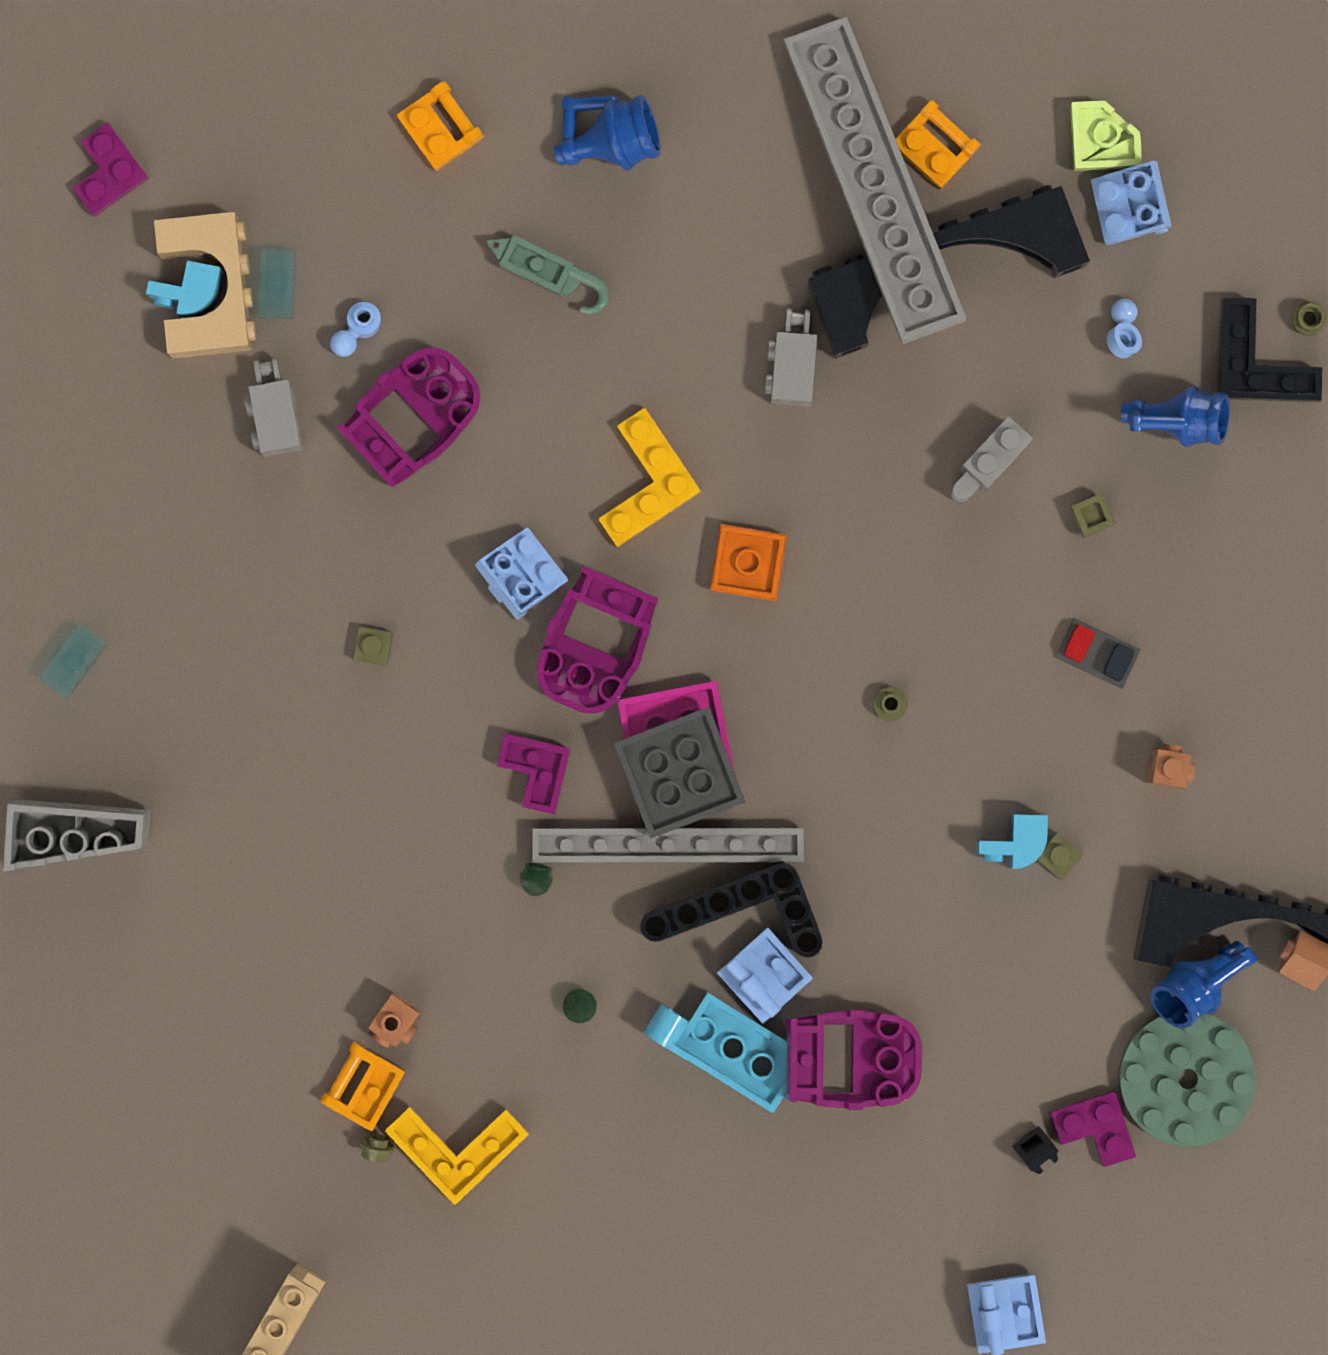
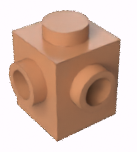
(1170, 767)
(1304, 960)
(395, 1022)

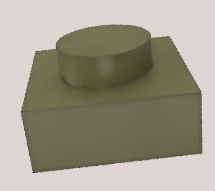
(1092, 515)
(373, 646)
(1059, 856)

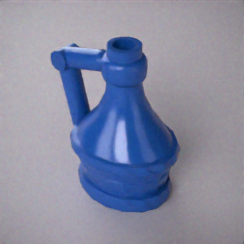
(621, 134)
(1187, 417)
(1196, 986)

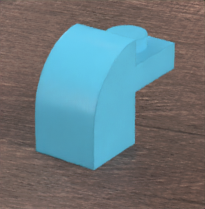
(198, 292)
(1026, 842)

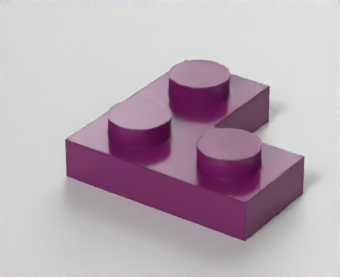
(117, 173)
(545, 767)
(1096, 1117)

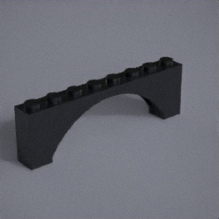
(1035, 227)
(1180, 915)

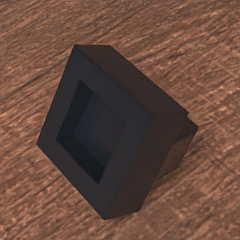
(1036, 1149)

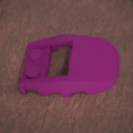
(436, 389)
(579, 673)
(883, 1059)

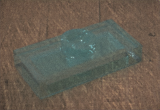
(277, 284)
(73, 661)

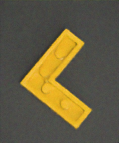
(670, 486)
(451, 1172)

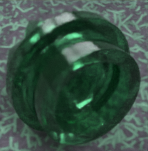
(536, 878)
(579, 1006)

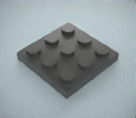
(679, 772)

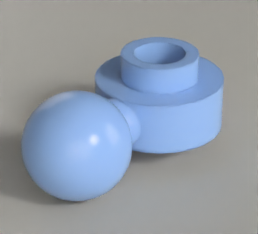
(1124, 338)
(344, 341)

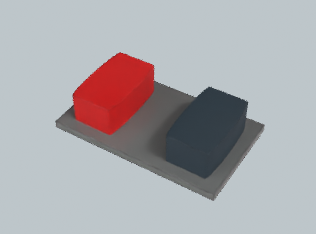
(1097, 653)

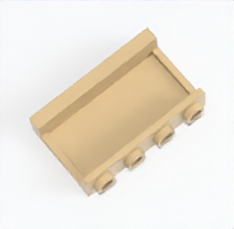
(286, 1313)

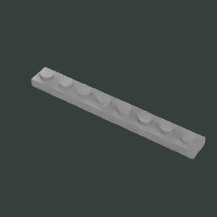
(673, 846)

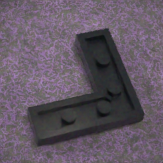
(1237, 367)

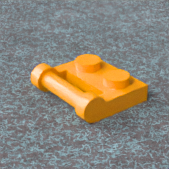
(431, 133)
(928, 153)
(373, 1091)

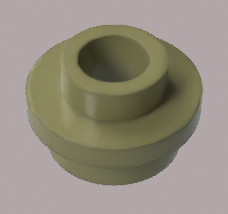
(1316, 311)
(879, 706)
(376, 1148)

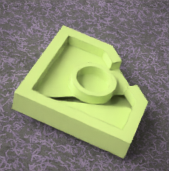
(1102, 138)

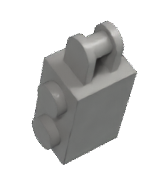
(793, 363)
(273, 412)
(990, 460)

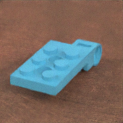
(703, 1041)

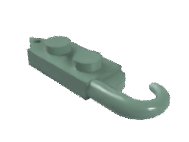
(548, 270)

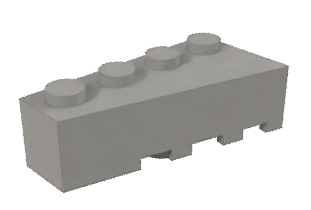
(66, 832)

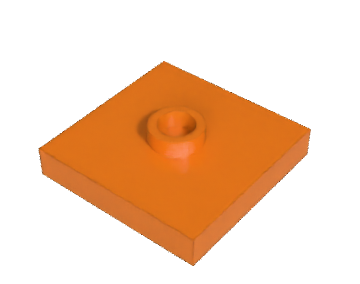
(748, 562)

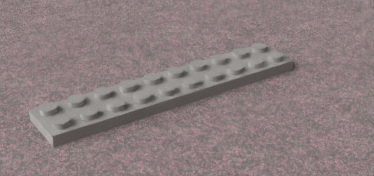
(874, 180)

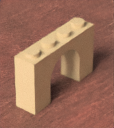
(228, 326)

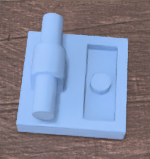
(1131, 203)
(521, 573)
(765, 975)
(1006, 1313)

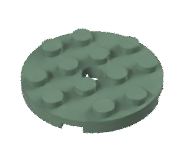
(1192, 1114)

